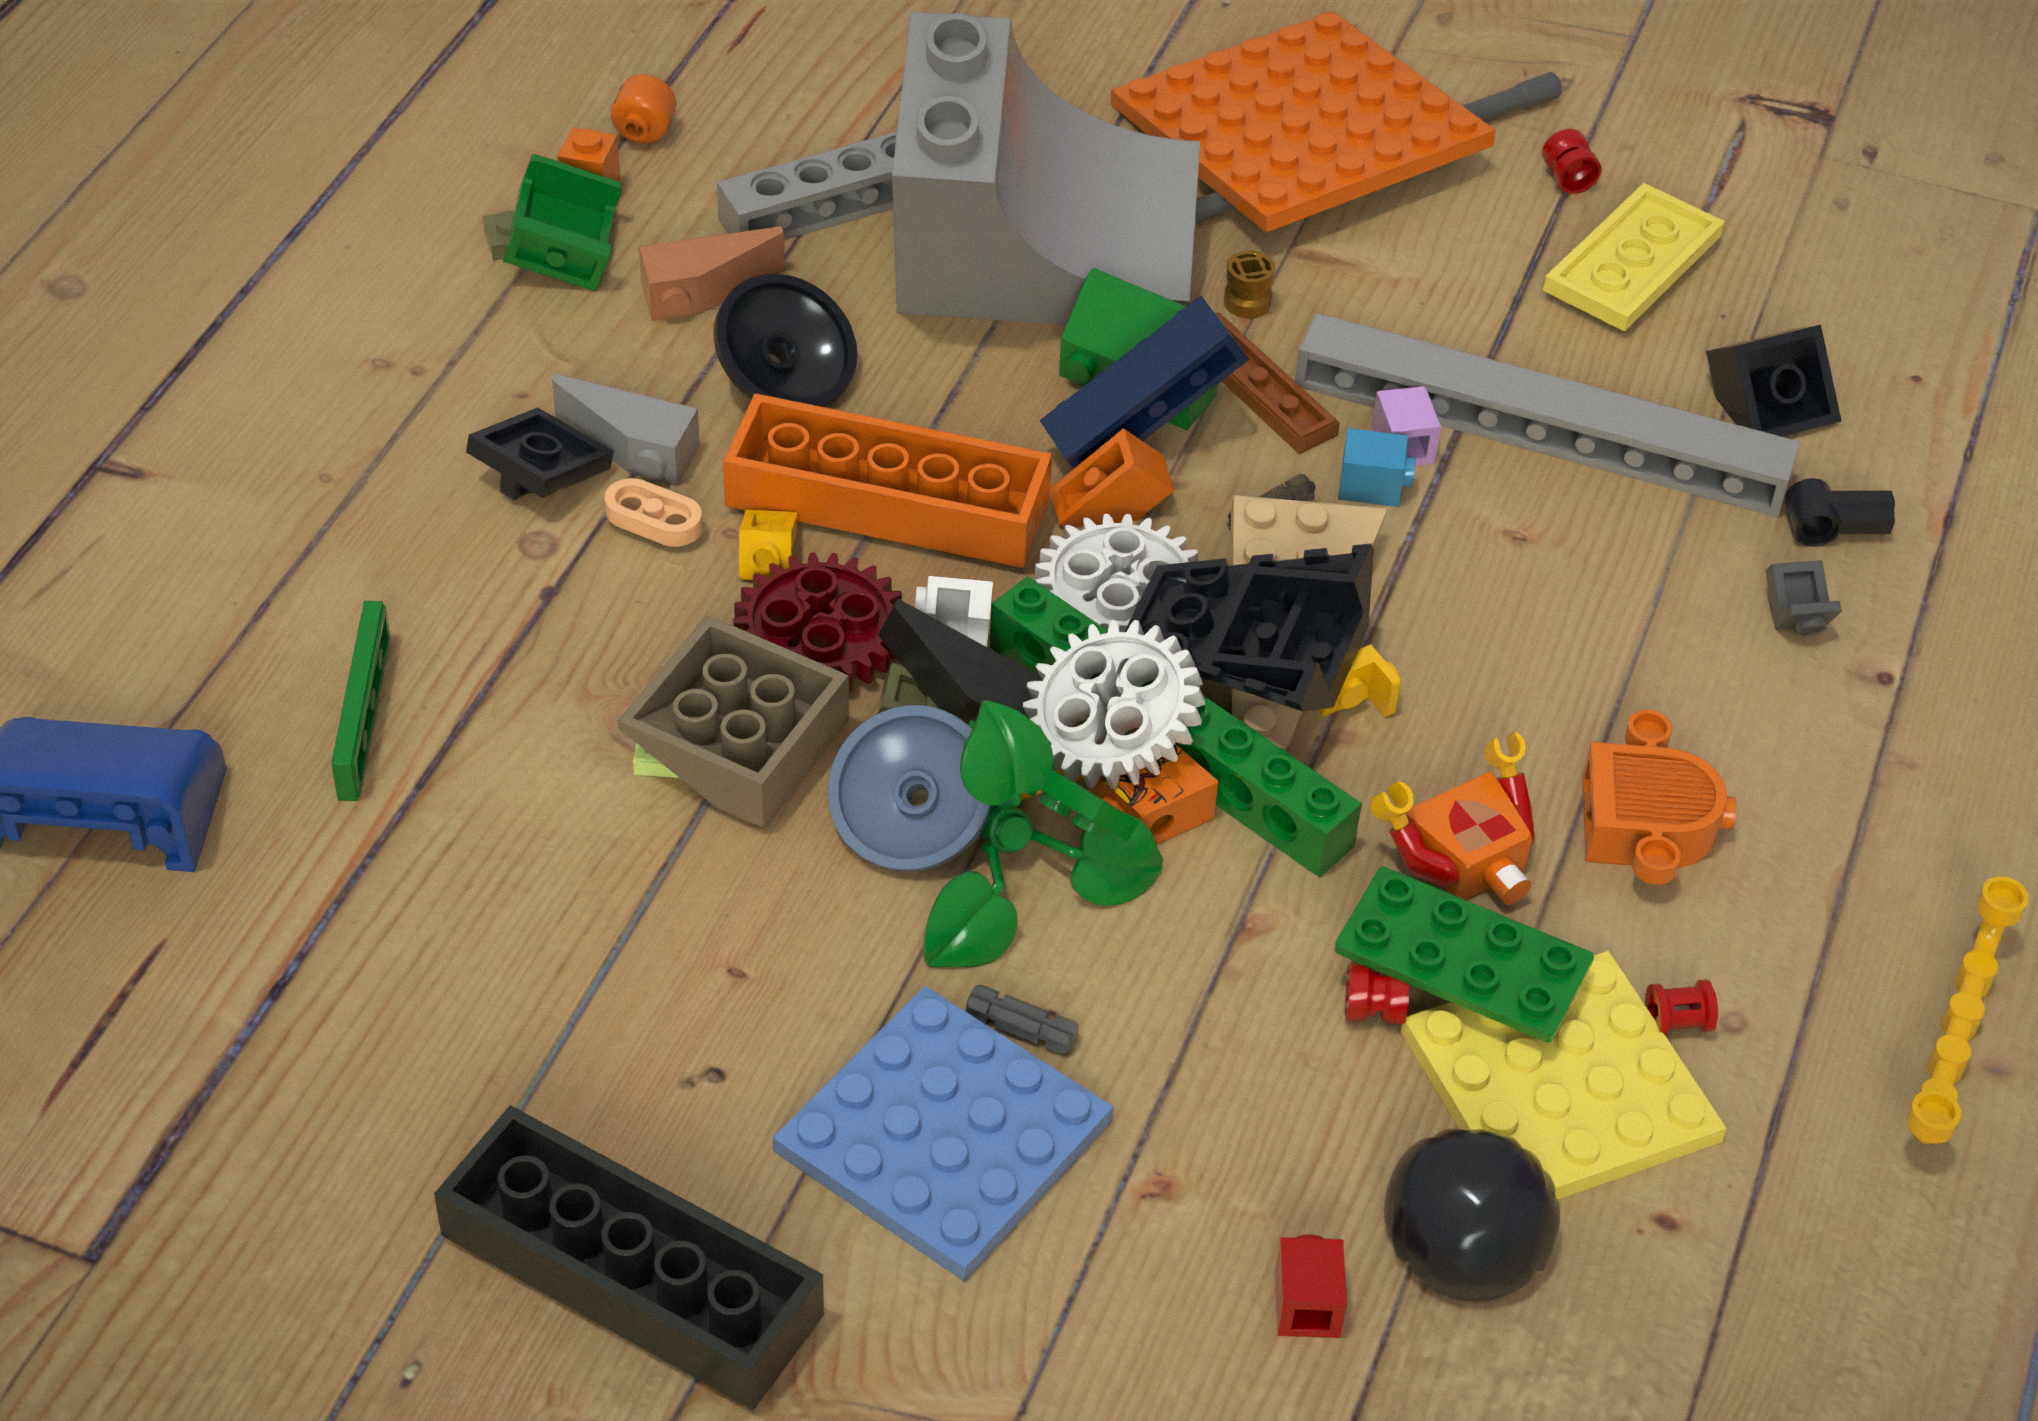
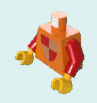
(1470, 834)

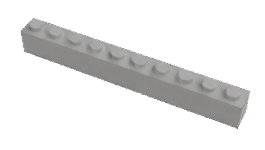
(1553, 414)

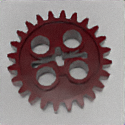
(822, 613)

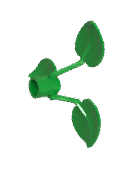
(998, 763)

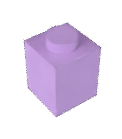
(1411, 414)

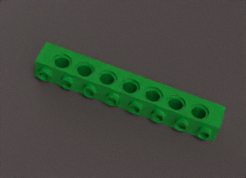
(1256, 778)

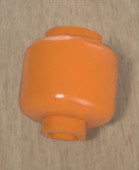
(643, 106)

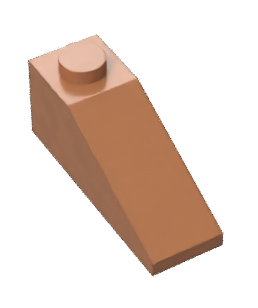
(701, 272)

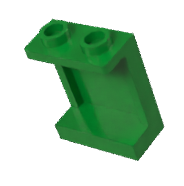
(563, 222)

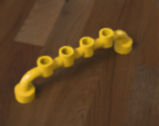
(1935, 1109)

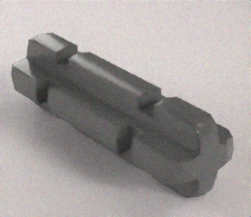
(1022, 1019)

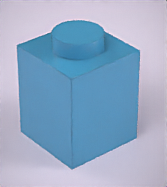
(1375, 467)

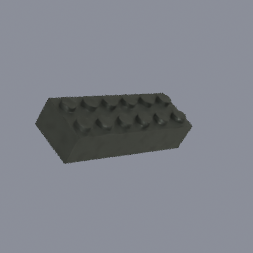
(631, 1256)

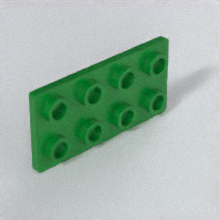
(1465, 953)

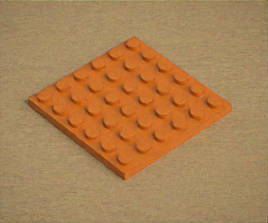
(1303, 119)

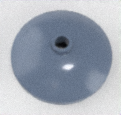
(882, 770)

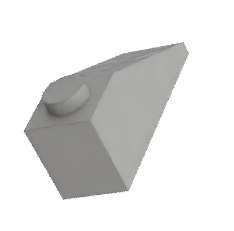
(644, 432)

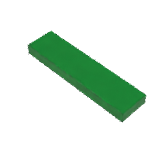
(361, 701)

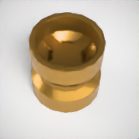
(1249, 284)

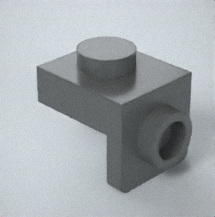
(1800, 597)

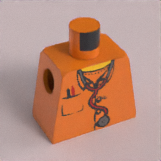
(1166, 803)

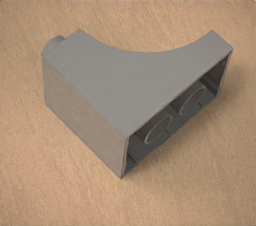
(1020, 193)

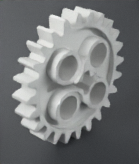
(1108, 566)
(1157, 709)

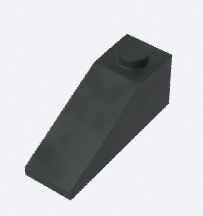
(952, 666)

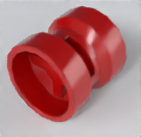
(1571, 161)
(1370, 993)

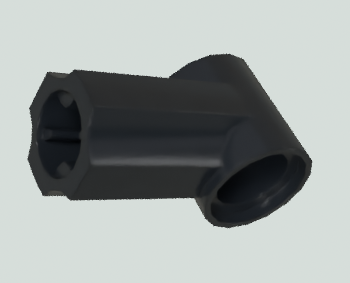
(1823, 514)

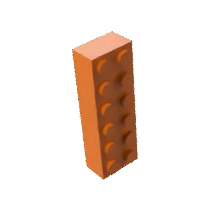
(888, 480)

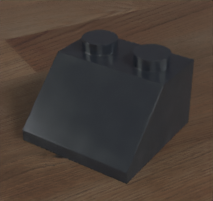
(1776, 382)

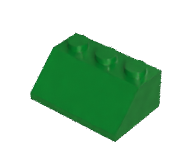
(1109, 323)

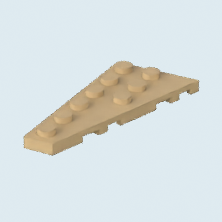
(1286, 531)

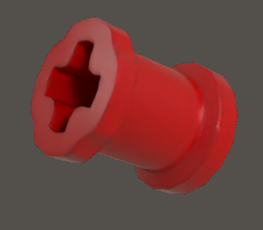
(1700, 999)

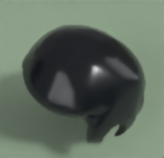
(1472, 1213)

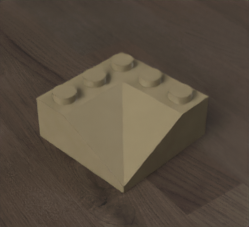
(739, 718)

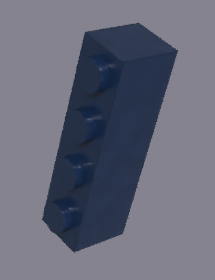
(1147, 383)

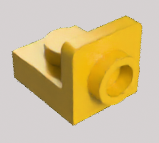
(764, 540)
(1371, 679)

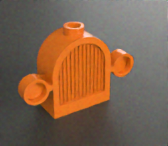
(1651, 802)

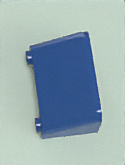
(112, 778)

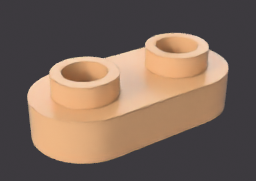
(653, 512)

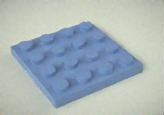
(943, 1131)

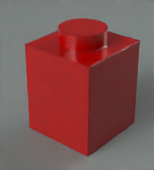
(1310, 1287)

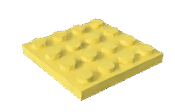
(1586, 1104)

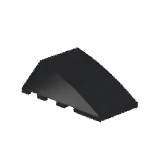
(1268, 623)

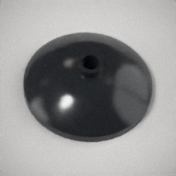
(798, 327)

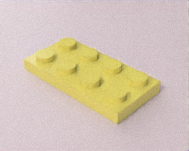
(1633, 256)

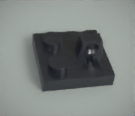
(538, 454)

